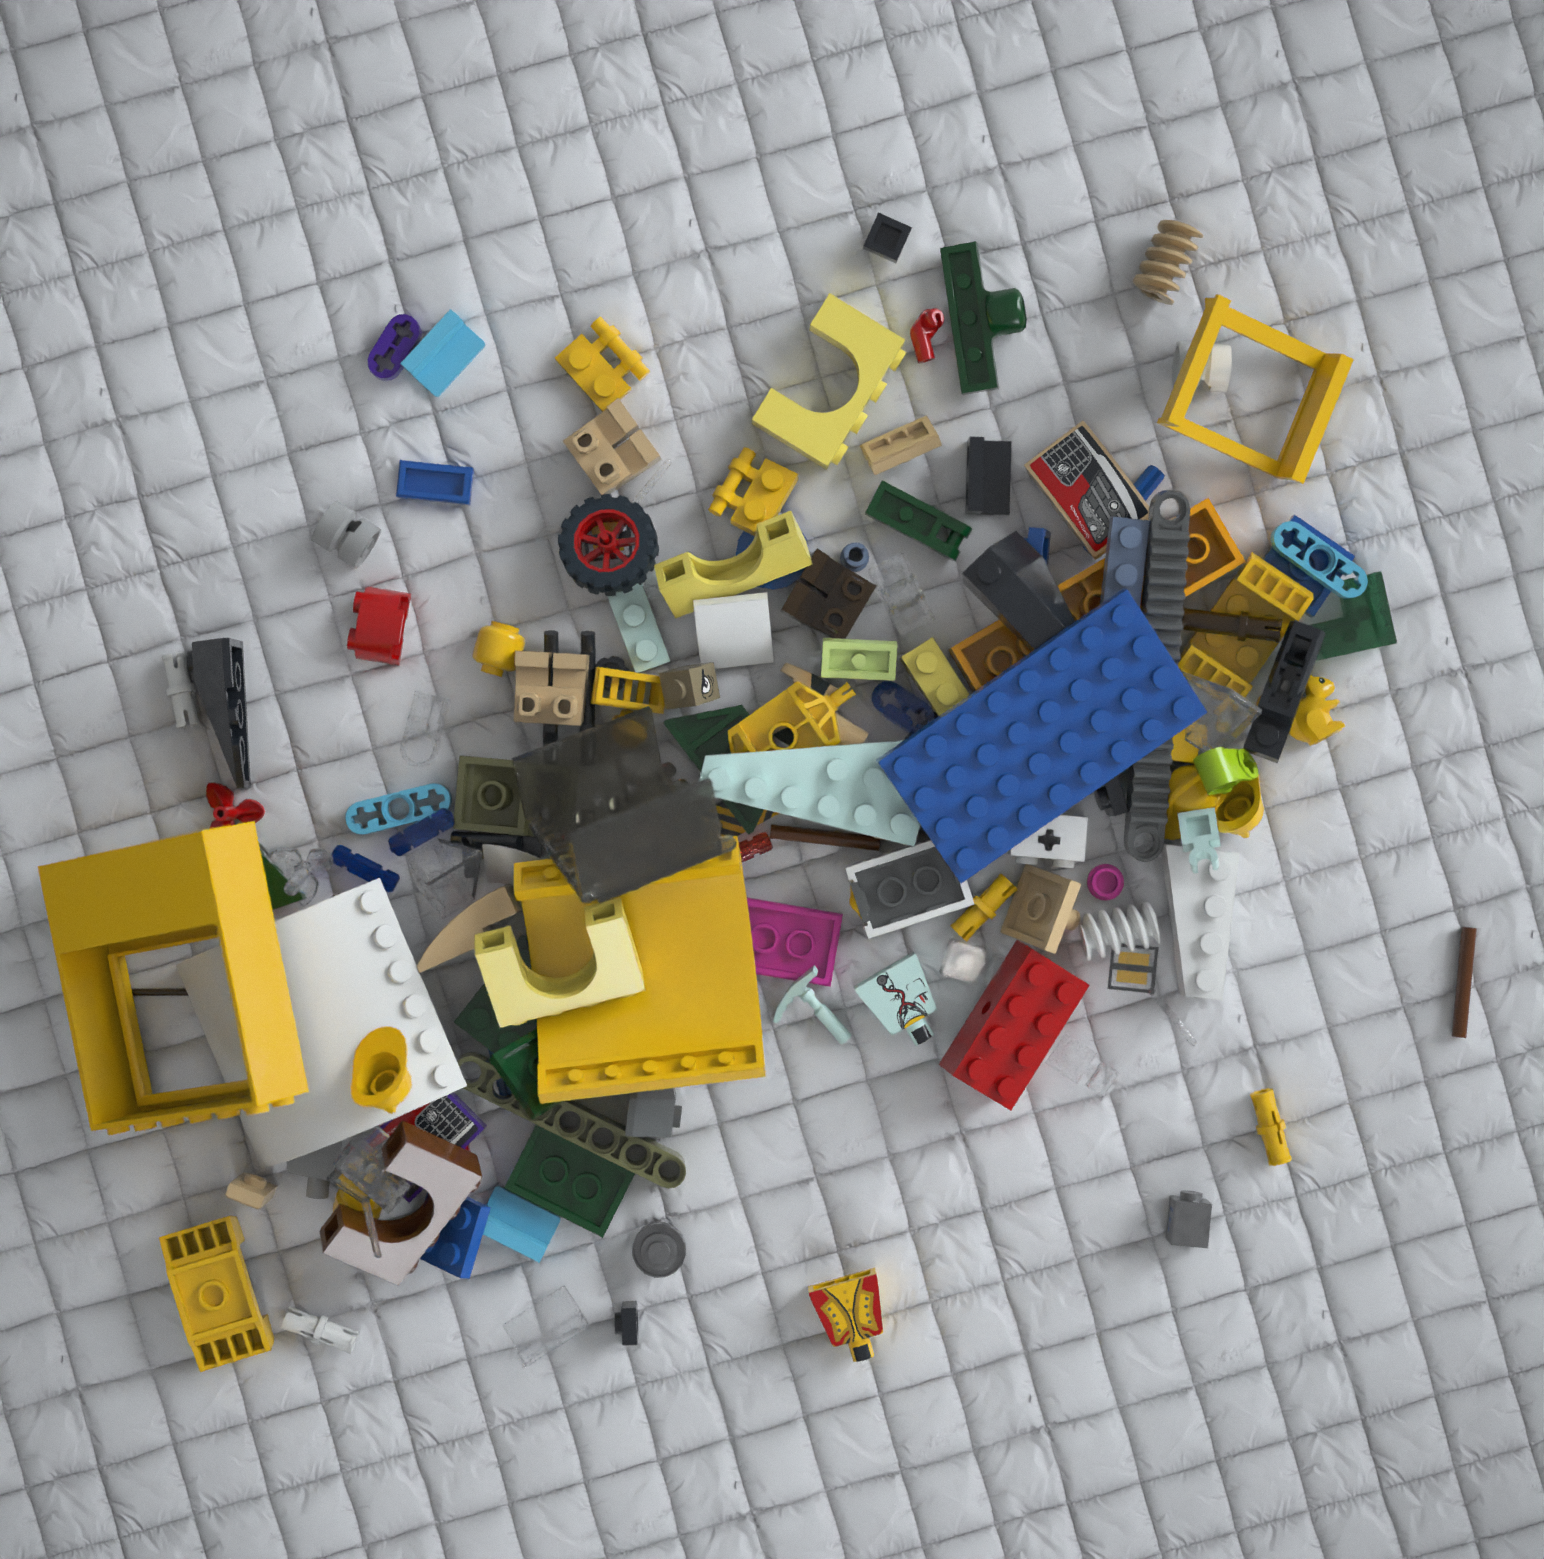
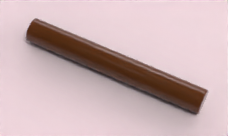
(824, 837)
(1464, 982)

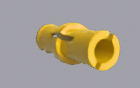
(984, 907)
(1270, 1127)

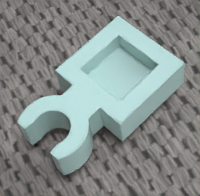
(1200, 836)

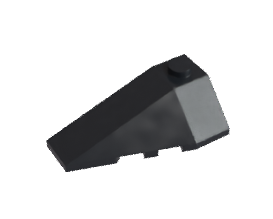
(1019, 590)
(221, 684)

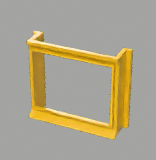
(1312, 414)

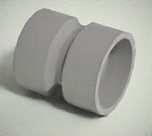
(349, 536)

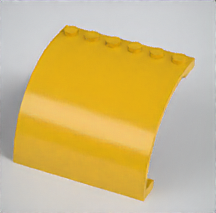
(699, 977)

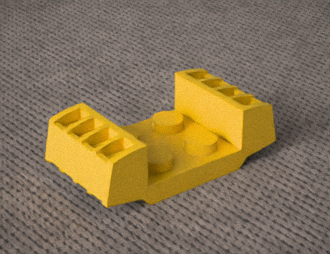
(1262, 593)
(215, 1293)

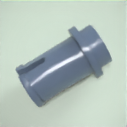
(851, 565)

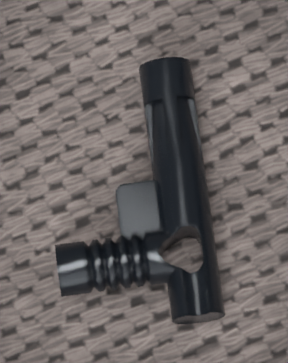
(480, 839)

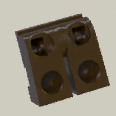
(845, 598)

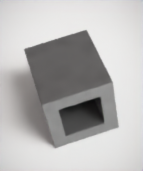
(1188, 1220)

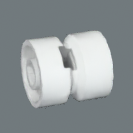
(1217, 368)

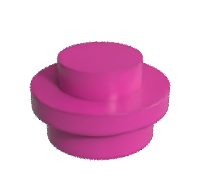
(1105, 882)

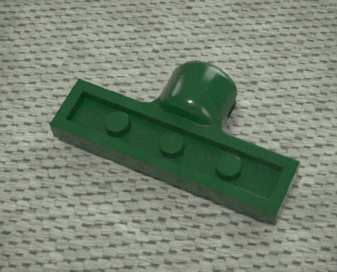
(977, 316)

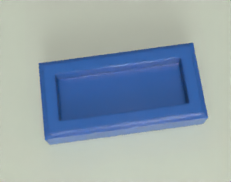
(434, 482)

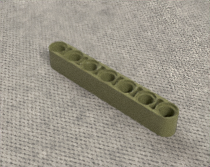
(583, 1133)

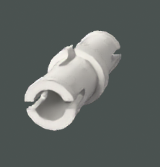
(180, 690)
(320, 1330)

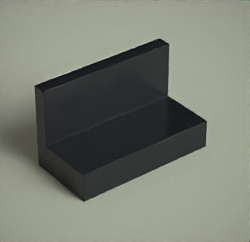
(988, 477)

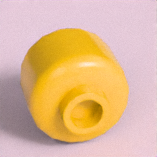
(497, 647)

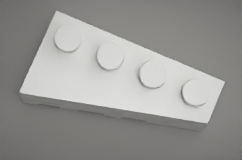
(1200, 919)

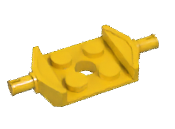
(802, 710)

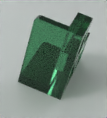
(1365, 621)

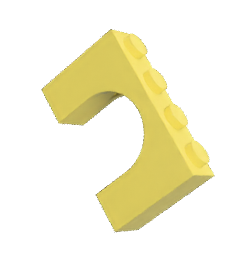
(872, 351)
(525, 995)

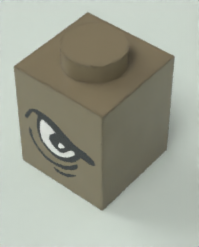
(689, 685)

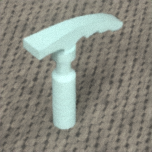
(821, 1011)

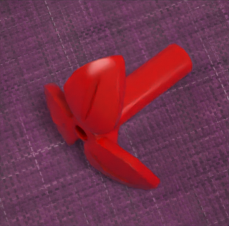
(221, 800)

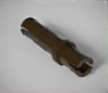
(1228, 624)

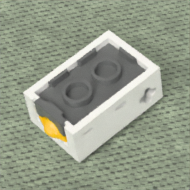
(904, 888)

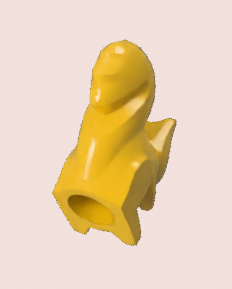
(1313, 719)

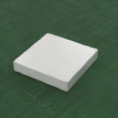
(734, 630)

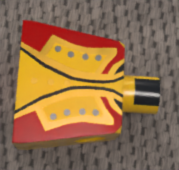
(850, 1311)

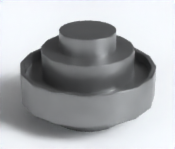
(659, 1249)

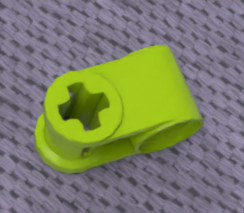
(1224, 768)

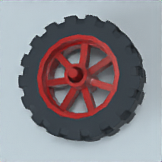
(593, 514)

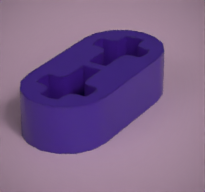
(386, 343)

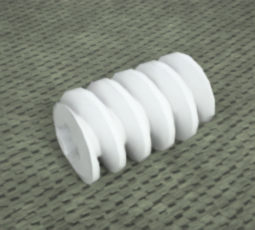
(1118, 930)

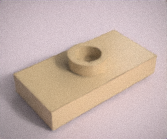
(900, 445)
(251, 1190)

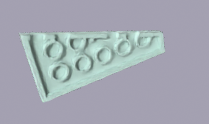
(818, 784)

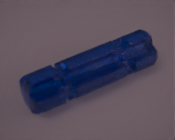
(421, 832)
(364, 867)

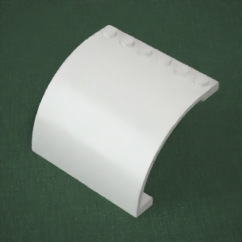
(344, 979)

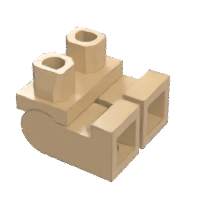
(595, 451)
(547, 704)

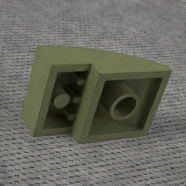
(488, 797)

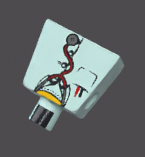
(900, 998)

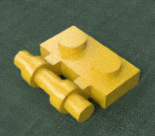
(593, 373)
(763, 498)

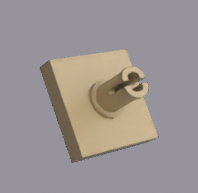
(1042, 909)

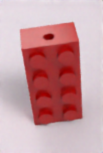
(1013, 1025)

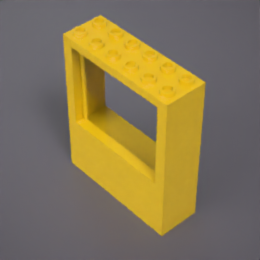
(158, 899)

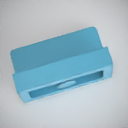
(443, 353)
(520, 1223)

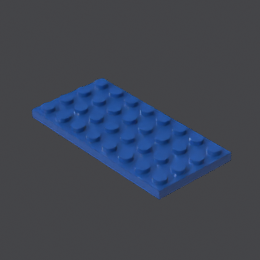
(1042, 735)

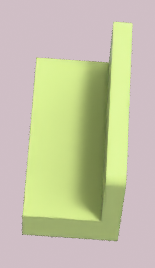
(859, 659)

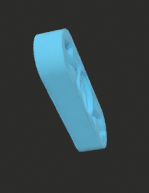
(1336, 583)
(370, 806)

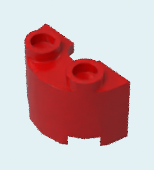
(379, 625)

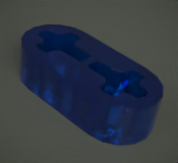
(908, 701)

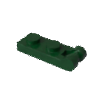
(917, 520)

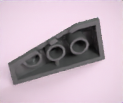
(653, 1113)

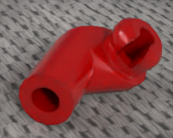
(923, 331)

